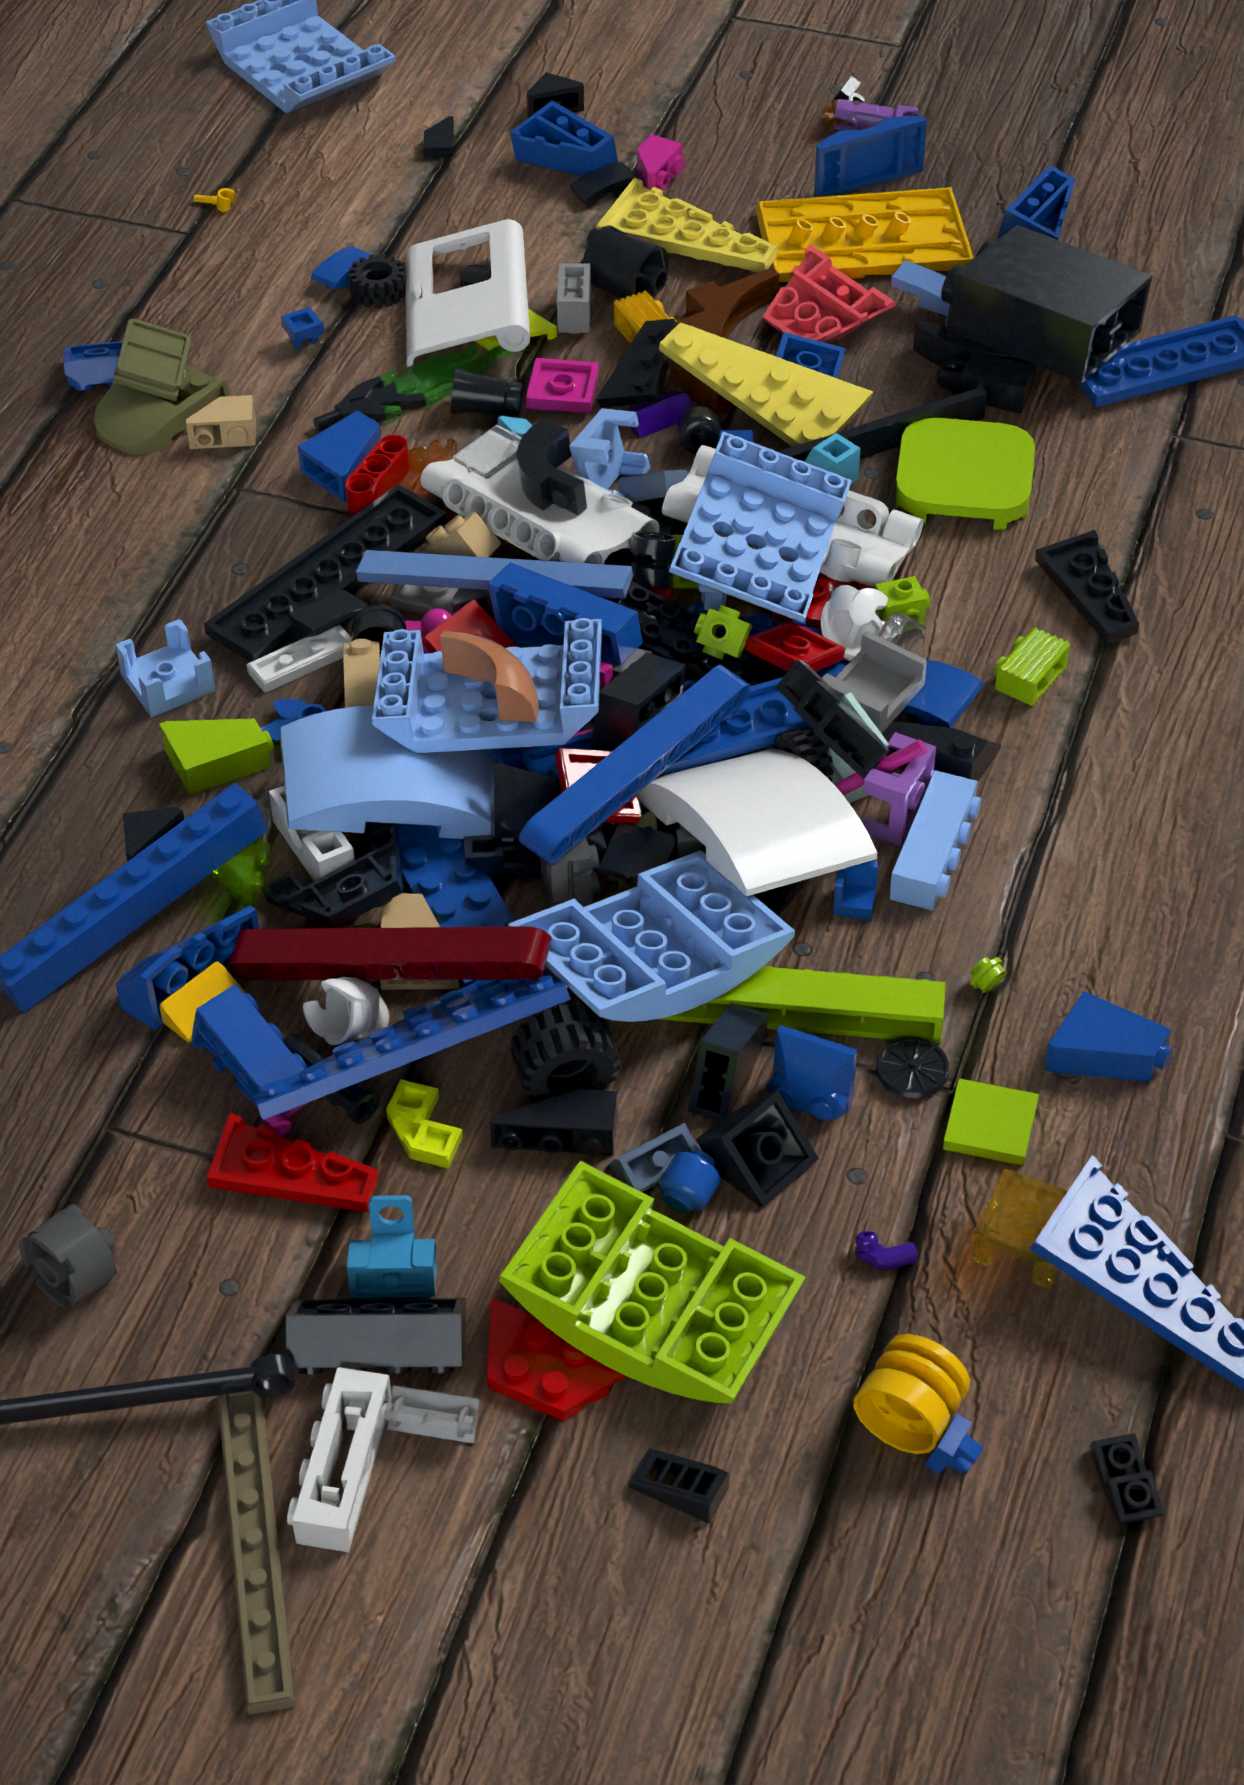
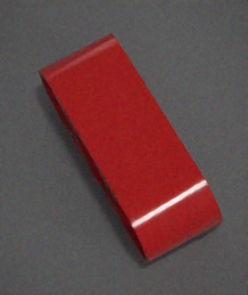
(377, 473)

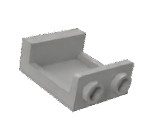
(881, 679)

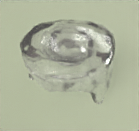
(903, 632)

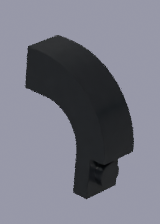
(538, 457)

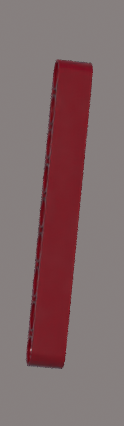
(391, 953)

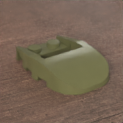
(145, 423)

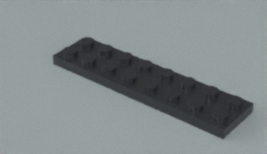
(260, 617)

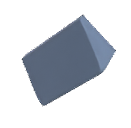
(650, 485)
(647, 1163)

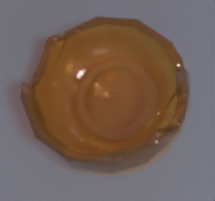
(420, 457)

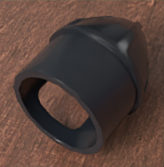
(374, 621)

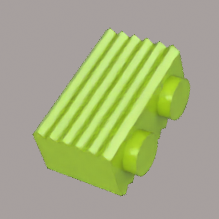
(1031, 666)

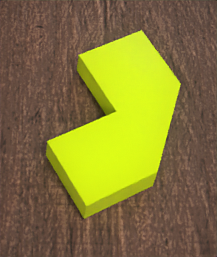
(420, 1137)

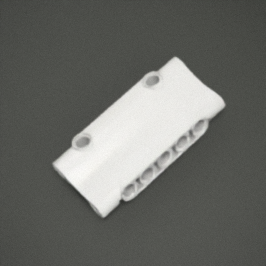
(547, 533)
(855, 548)

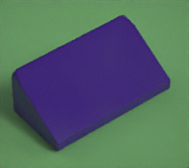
(660, 415)

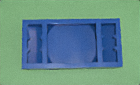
(870, 155)

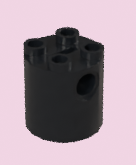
(625, 263)

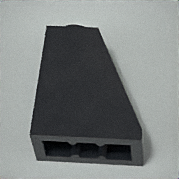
(726, 1060)

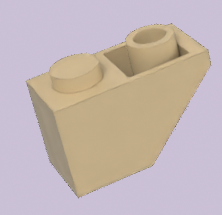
(223, 423)
(462, 538)

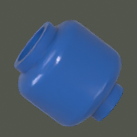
(689, 1182)

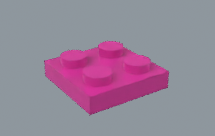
(562, 385)

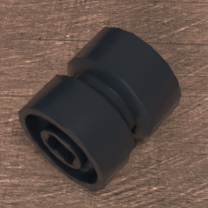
(652, 571)

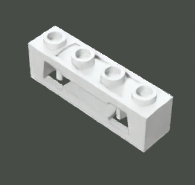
(329, 1522)

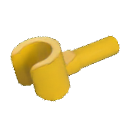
(223, 200)

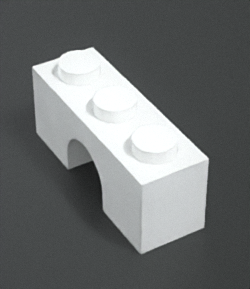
(317, 850)

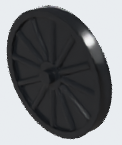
(912, 1067)

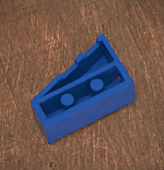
(563, 142)
(1041, 204)
(243, 1042)

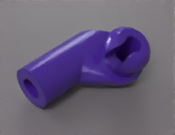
(882, 1257)

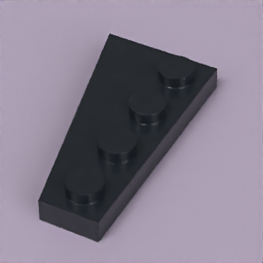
(1087, 581)

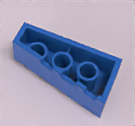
(535, 611)

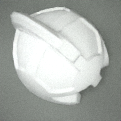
(851, 615)
(351, 1011)

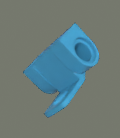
(393, 1260)

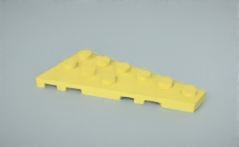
(685, 229)
(773, 391)

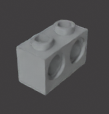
(574, 298)

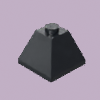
(759, 1148)

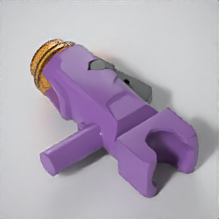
(860, 115)

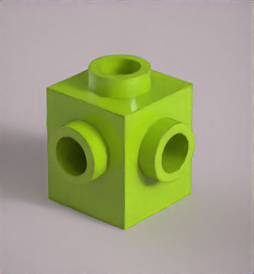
(905, 597)
(735, 636)

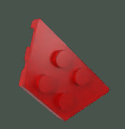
(540, 1366)

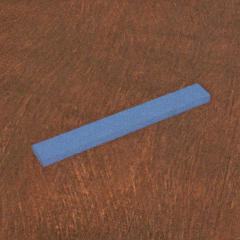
(476, 572)

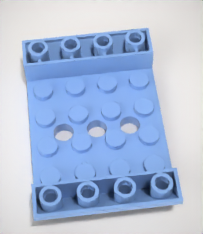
(293, 52)
(767, 503)
(451, 711)

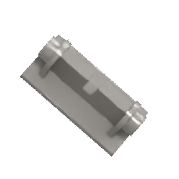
(432, 1414)

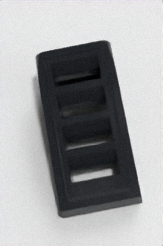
(688, 1501)

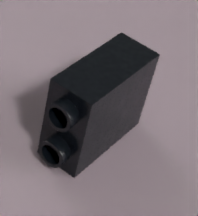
(1046, 302)

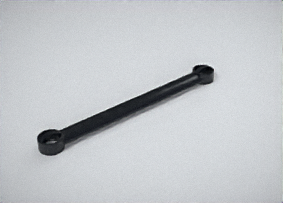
(258, 1378)

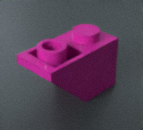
(659, 161)

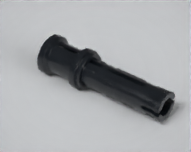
(349, 1097)

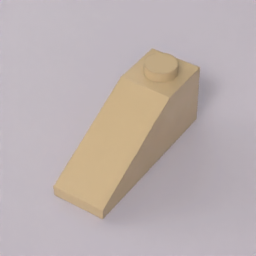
(361, 671)

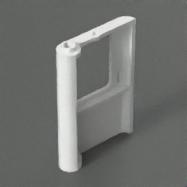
(471, 311)

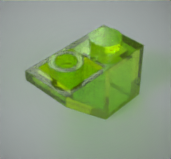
(243, 872)

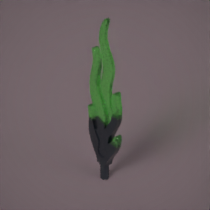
(418, 387)

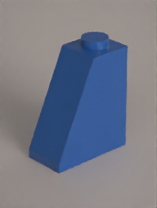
(338, 451)
(1108, 1042)

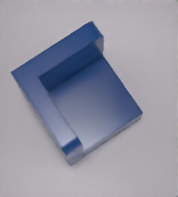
(856, 890)

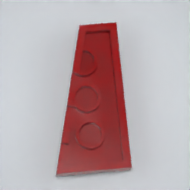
(271, 1166)

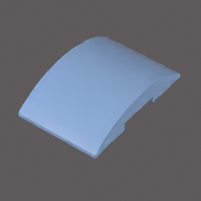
(351, 773)
(661, 944)

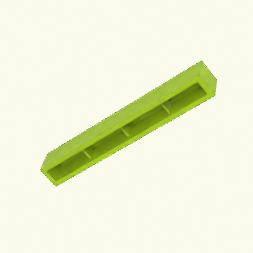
(835, 1003)

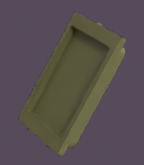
(152, 359)

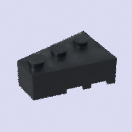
(635, 699)

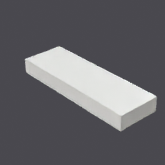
(298, 659)

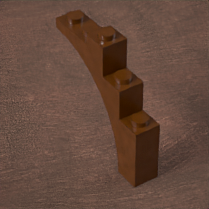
(719, 313)

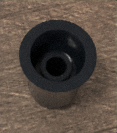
(484, 394)

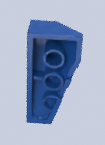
(171, 968)

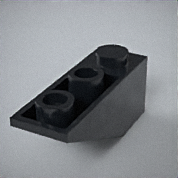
(564, 1123)

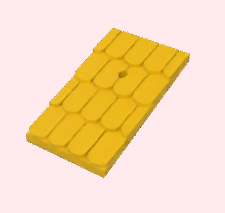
(867, 231)

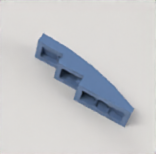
(923, 283)

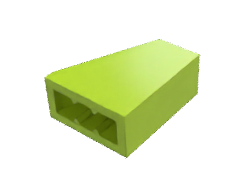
(215, 750)

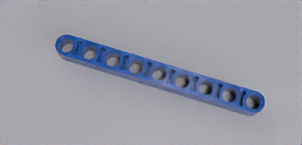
(633, 764)

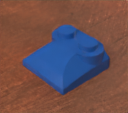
(811, 354)
(91, 364)
(813, 1073)

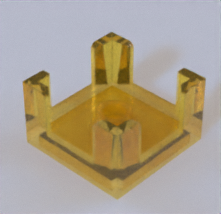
(1015, 1220)

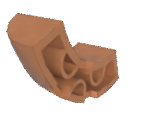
(491, 662)

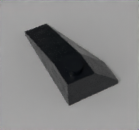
(956, 750)

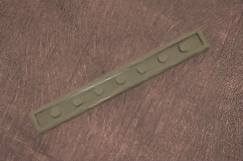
(255, 1554)

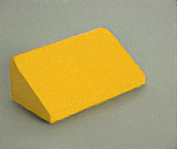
(180, 1008)

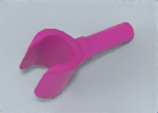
(280, 1121)

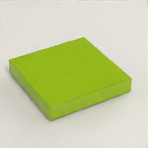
(991, 1122)

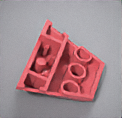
(823, 301)

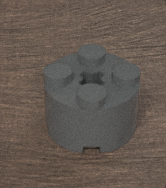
(69, 1256)

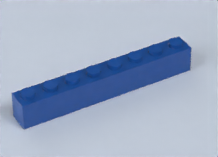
(129, 897)

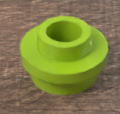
(987, 974)

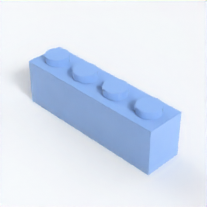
(934, 841)

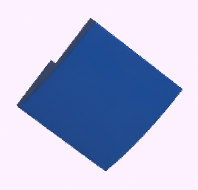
(944, 695)

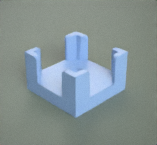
(600, 451)
(168, 674)

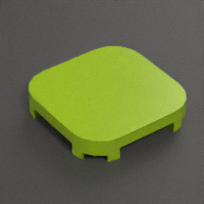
(965, 470)

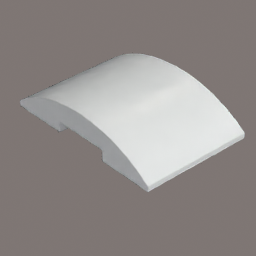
(763, 818)

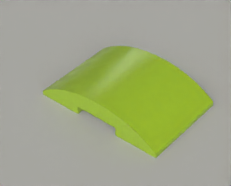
(648, 1290)

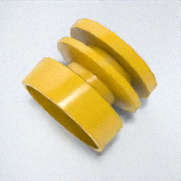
(912, 1393)

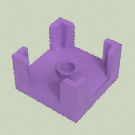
(902, 791)

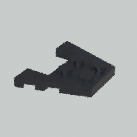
(349, 890)

